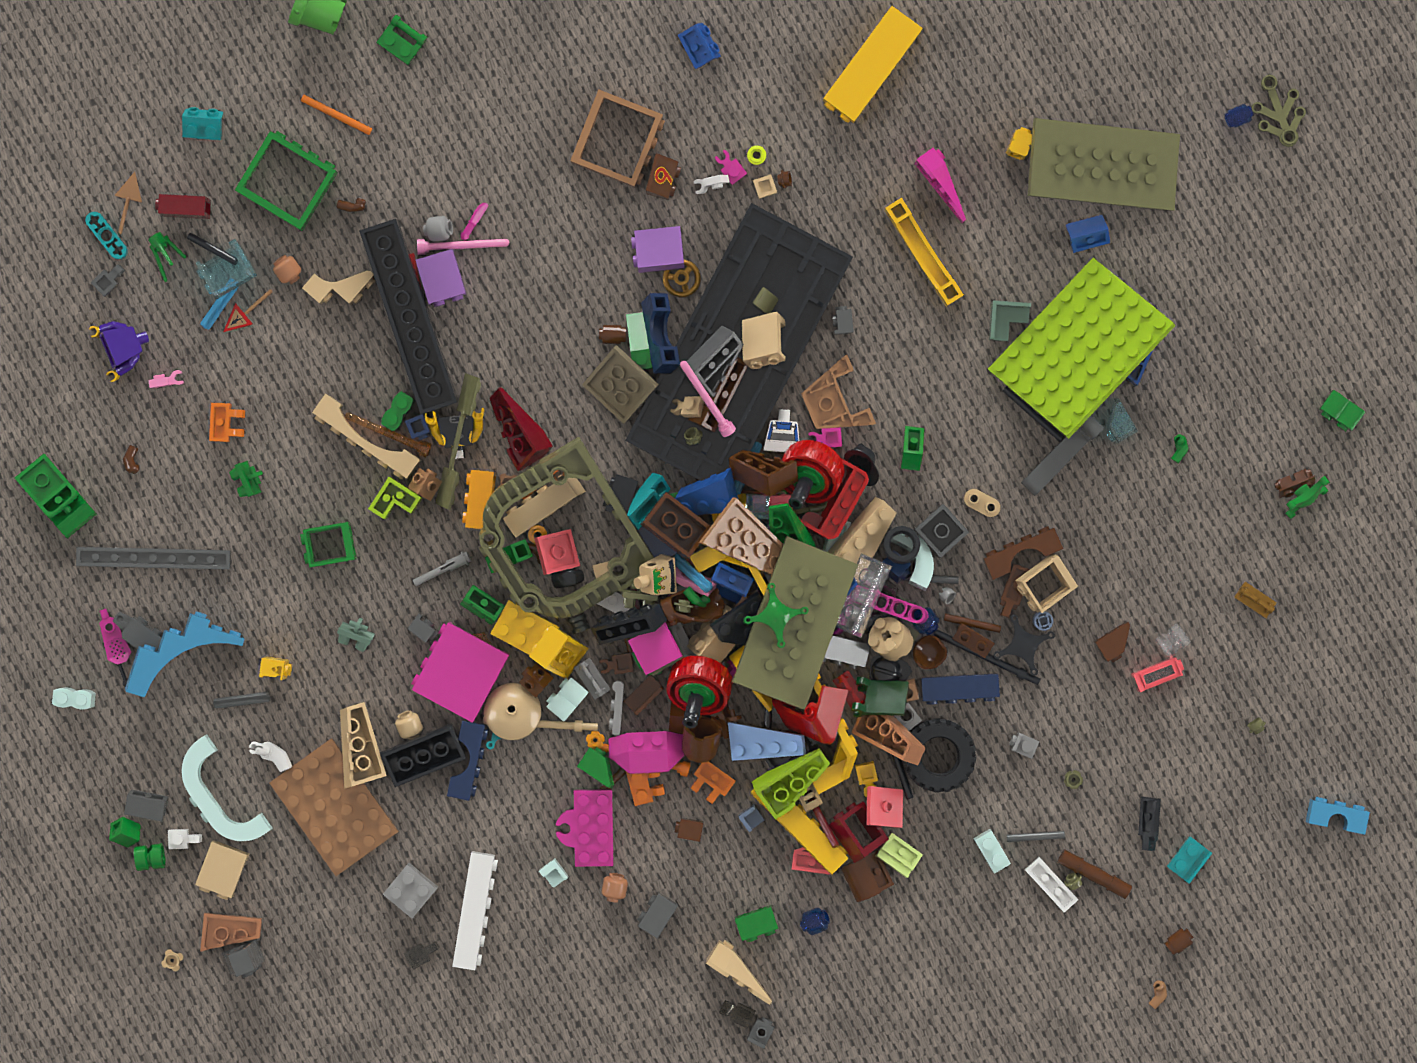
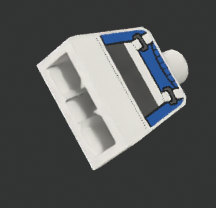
(781, 433)

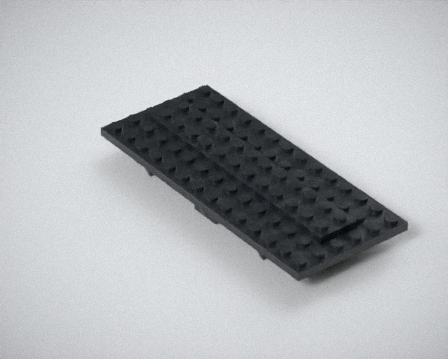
(803, 278)

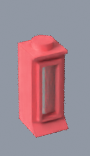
(1158, 674)

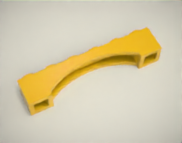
(923, 252)

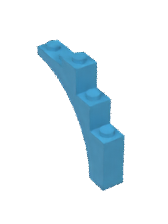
(196, 633)

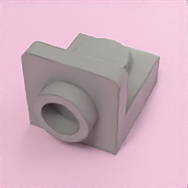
(1023, 745)

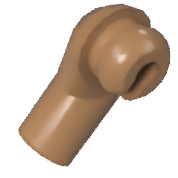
(1160, 994)

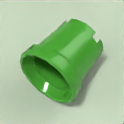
(317, 14)

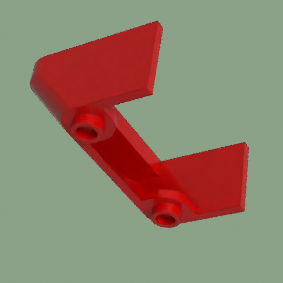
(840, 506)
(819, 719)

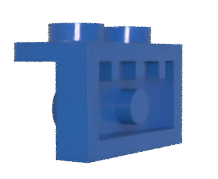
(699, 45)

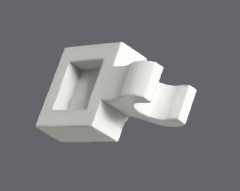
(715, 182)
(180, 838)

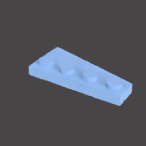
(758, 743)

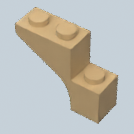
(348, 288)

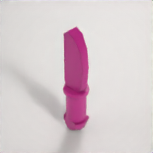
(478, 213)

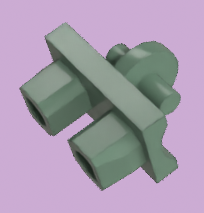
(357, 632)

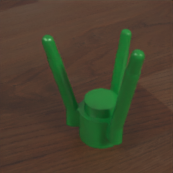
(159, 243)

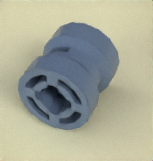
(1040, 622)

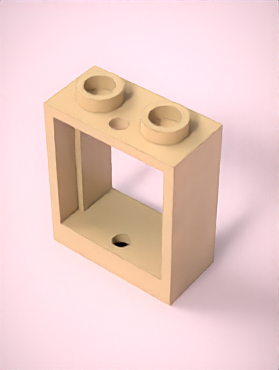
(1063, 576)

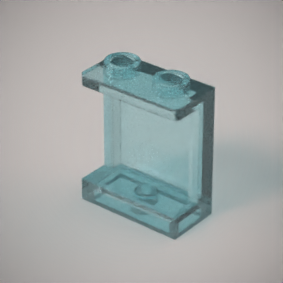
(224, 276)

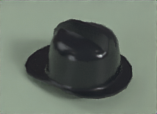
(864, 459)
(886, 670)

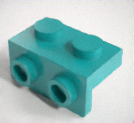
(202, 123)

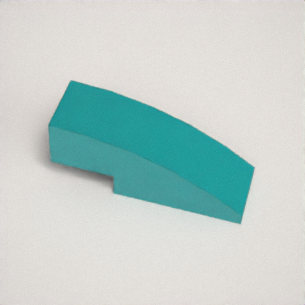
(646, 498)

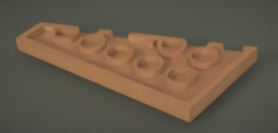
(743, 538)

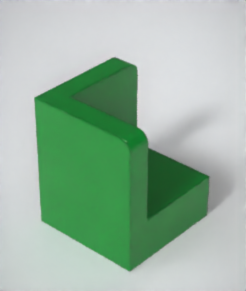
(125, 832)

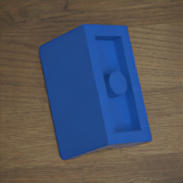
(1088, 233)

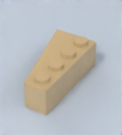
(542, 505)
(865, 532)
(359, 747)

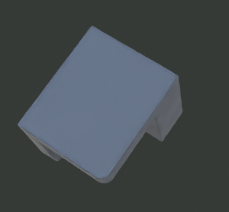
(751, 817)

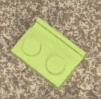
(899, 855)

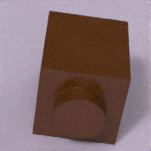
(689, 829)

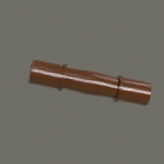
(1094, 874)

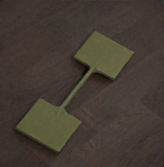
(466, 405)

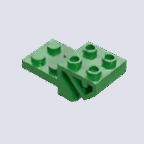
(55, 496)

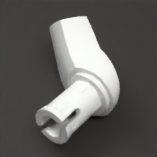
(272, 753)

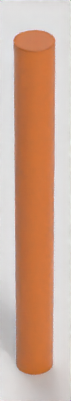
(337, 115)

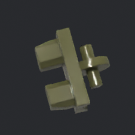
(630, 597)

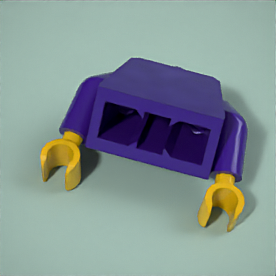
(121, 346)

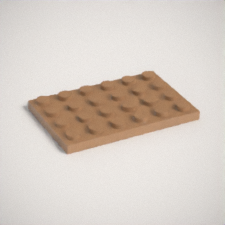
(336, 820)

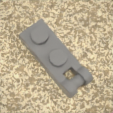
(616, 706)

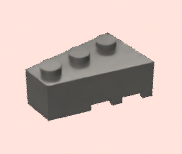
(714, 358)

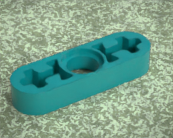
(111, 249)

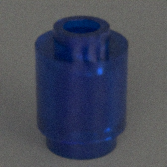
(1238, 116)

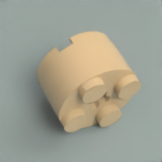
(890, 638)

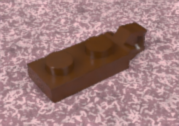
(1011, 596)

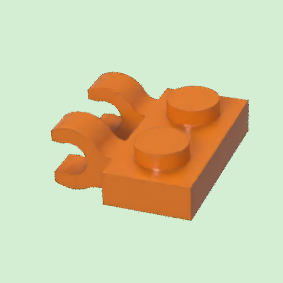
(220, 422)
(713, 777)
(641, 790)

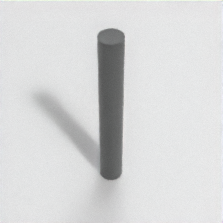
(1035, 836)

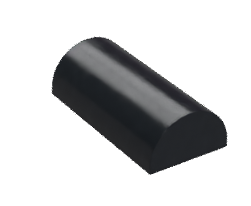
(423, 755)

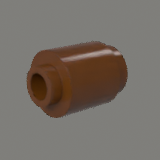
(612, 334)
(1179, 941)

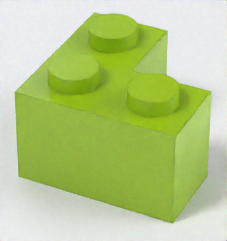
(392, 494)

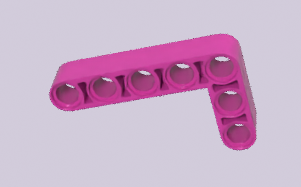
(890, 608)

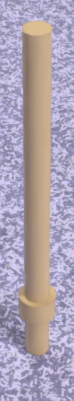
(577, 726)

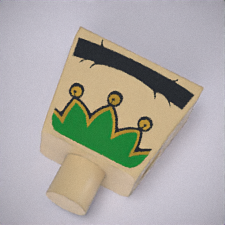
(657, 576)

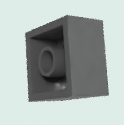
(941, 530)

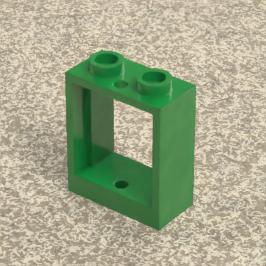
(348, 543)

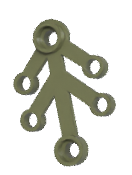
(1279, 114)

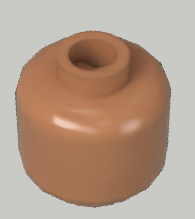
(287, 269)
(614, 887)

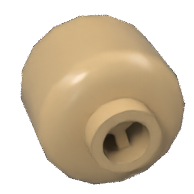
(408, 725)

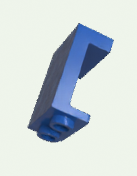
(731, 583)

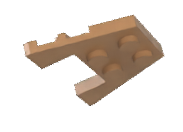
(827, 403)

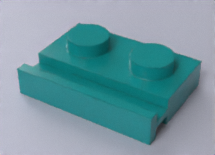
(1189, 859)

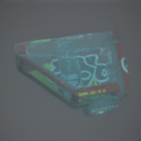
(1119, 423)

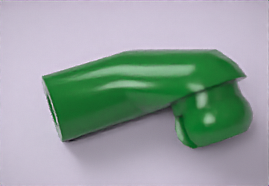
(1181, 448)
(695, 599)

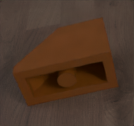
(1113, 643)

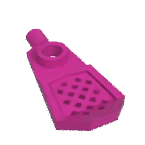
(113, 636)

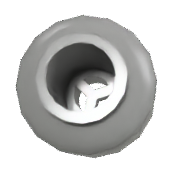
(438, 228)

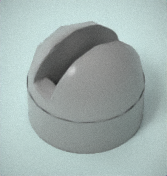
(947, 595)

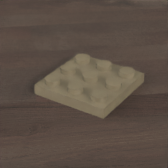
(620, 384)

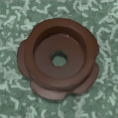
(784, 179)

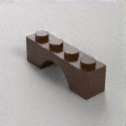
(999, 562)

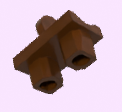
(726, 716)

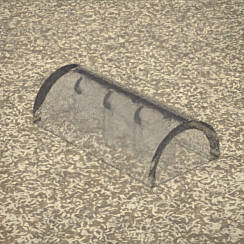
(863, 598)

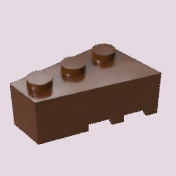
(763, 473)

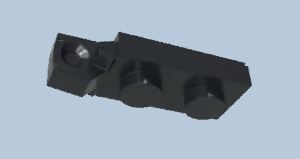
(1149, 822)

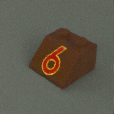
(662, 177)

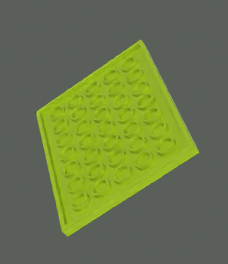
(1081, 347)

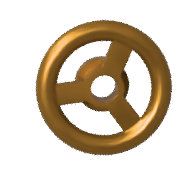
(686, 291)

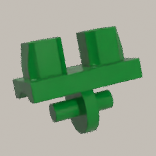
(248, 477)

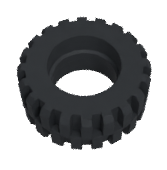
(965, 756)

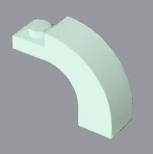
(923, 561)

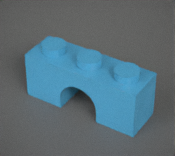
(1354, 818)

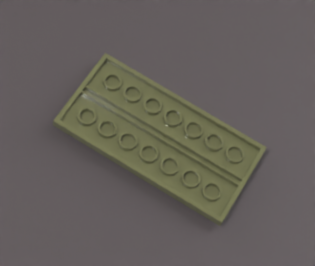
(1103, 164)
(802, 579)

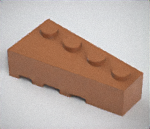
(889, 736)

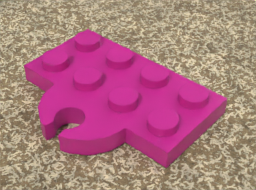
(589, 827)

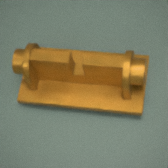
(1255, 600)

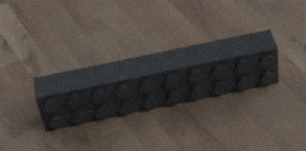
(408, 316)

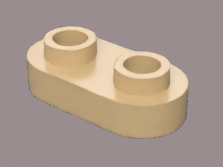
(982, 502)

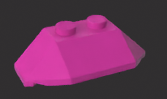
(646, 751)

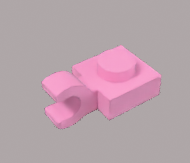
(162, 381)

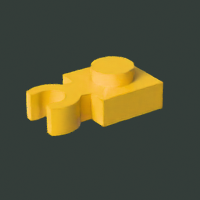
(866, 775)

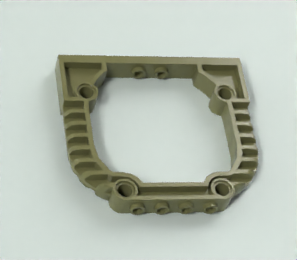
(575, 463)

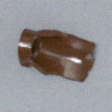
(698, 614)

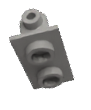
(681, 639)
(592, 678)

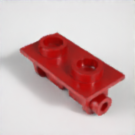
(847, 682)

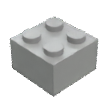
(410, 890)

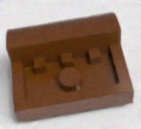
(867, 877)

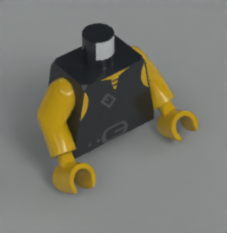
(445, 429)

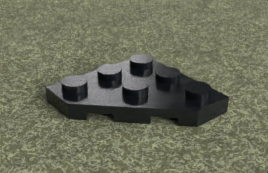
(731, 627)

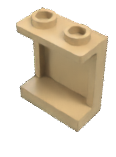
(762, 340)
(221, 869)

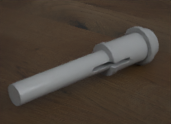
(452, 564)

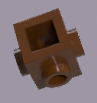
(535, 679)

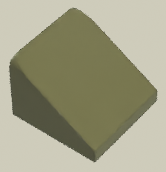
(765, 301)

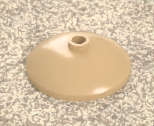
(515, 724)

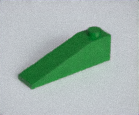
(785, 523)

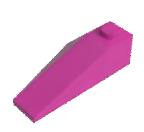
(936, 172)

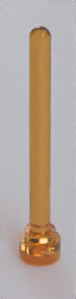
(422, 448)

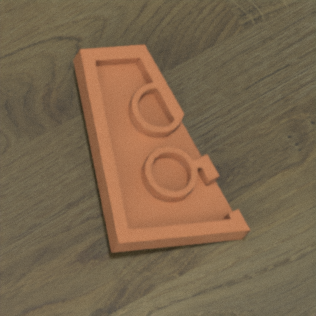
(228, 929)

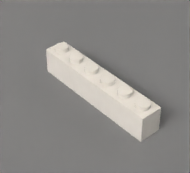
(473, 910)

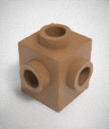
(425, 483)

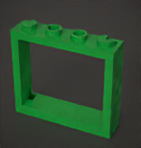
(311, 157)

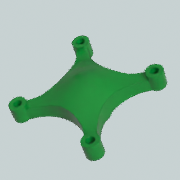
(1306, 496)
(775, 615)

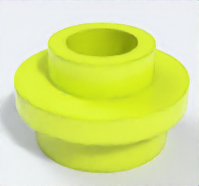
(752, 150)

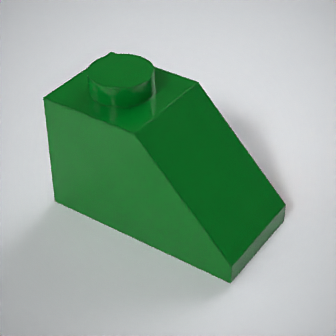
(912, 448)
(597, 766)

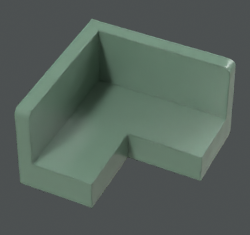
(1005, 313)

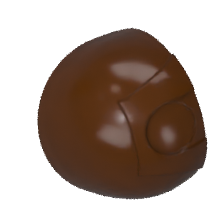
(929, 652)

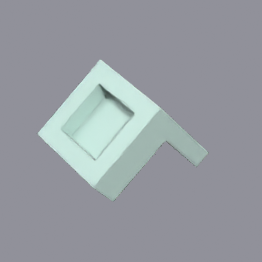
(553, 873)

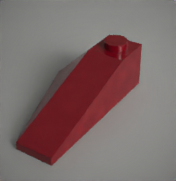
(524, 435)

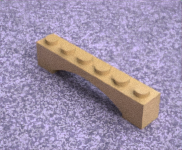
(330, 411)

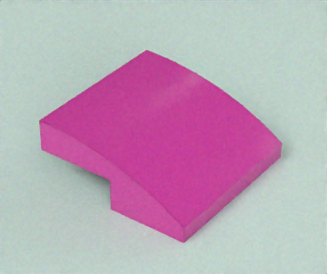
(655, 649)

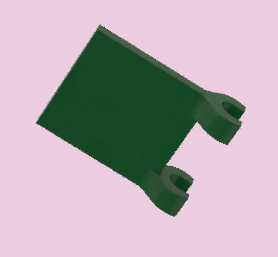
(881, 697)

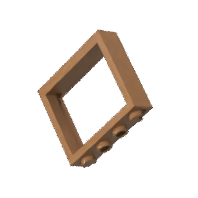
(587, 129)

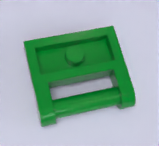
(399, 46)

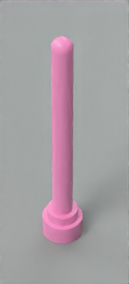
(424, 246)
(726, 427)

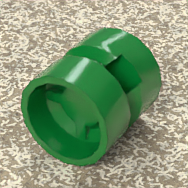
(149, 857)

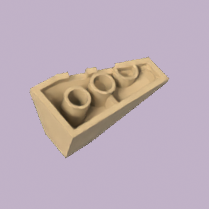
(728, 962)

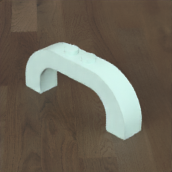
(206, 802)

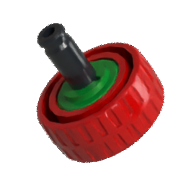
(818, 471)
(699, 687)

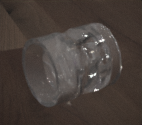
(1173, 640)

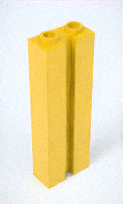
(872, 65)

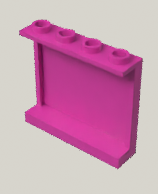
(459, 671)

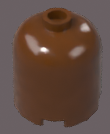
(702, 742)

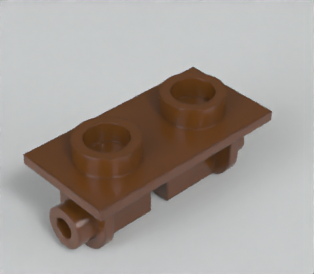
(1288, 487)
(973, 640)

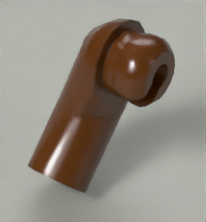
(351, 207)

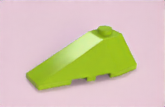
(786, 783)

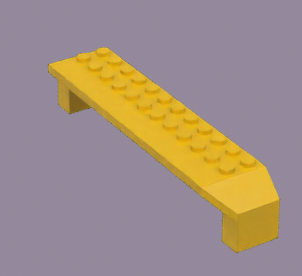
(845, 752)

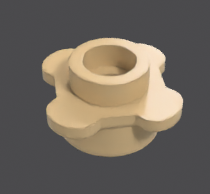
(167, 960)

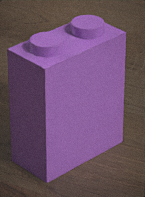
(658, 249)
(441, 278)

